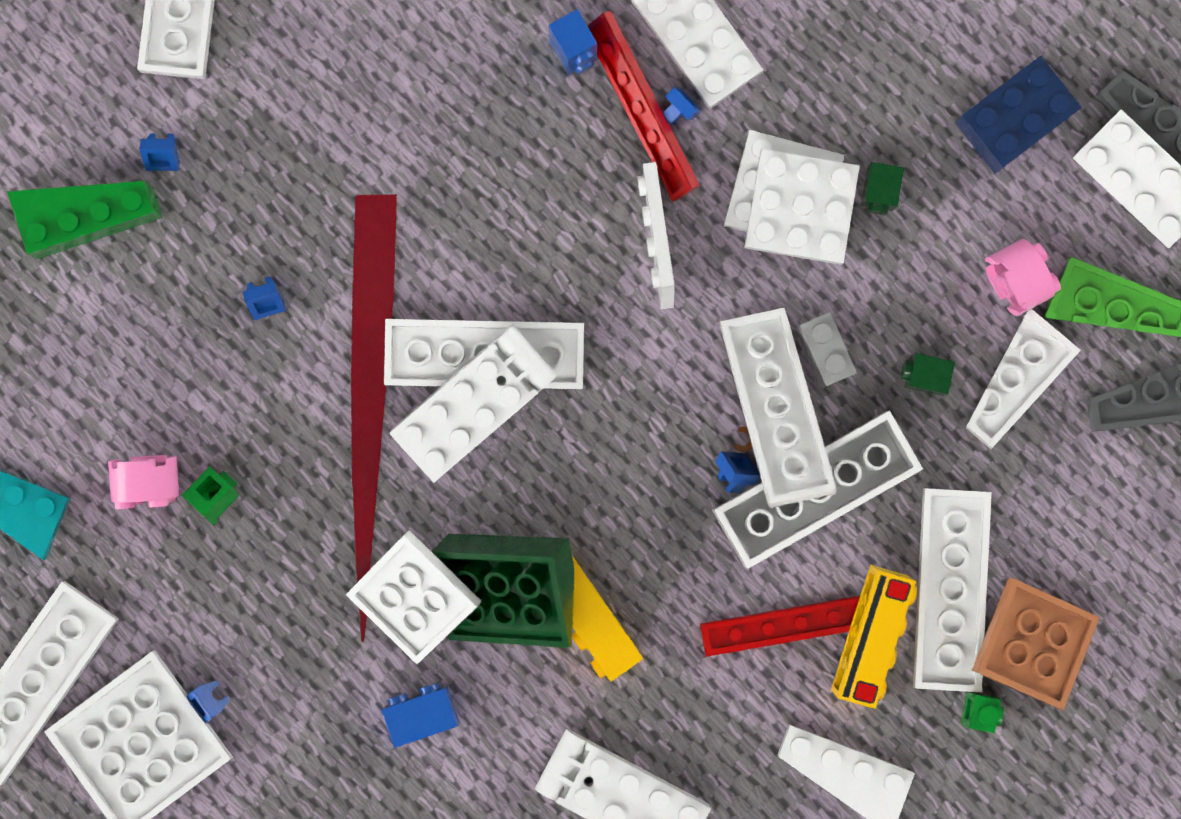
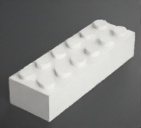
(862, 467)

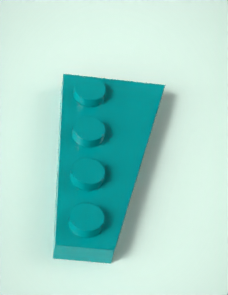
(30, 513)

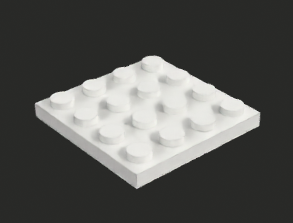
(138, 742)

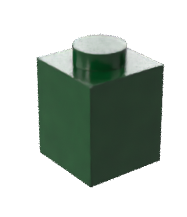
(882, 188)
(928, 374)

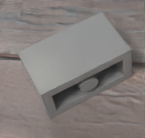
(826, 350)

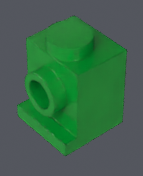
(211, 484)
(982, 712)

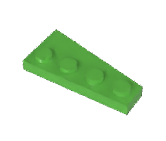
(1112, 301)

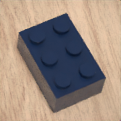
(1018, 114)

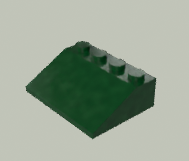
(521, 588)

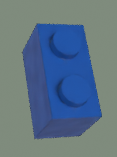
(573, 43)
(420, 715)

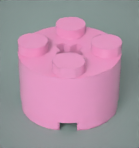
(1022, 276)
(144, 480)

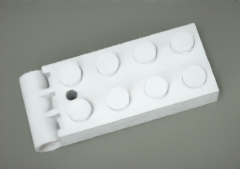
(473, 403)
(617, 786)

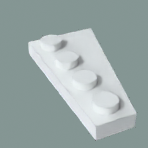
(658, 242)
(1024, 373)
(857, 779)

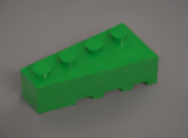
(76, 215)

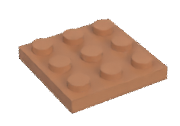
(1035, 643)

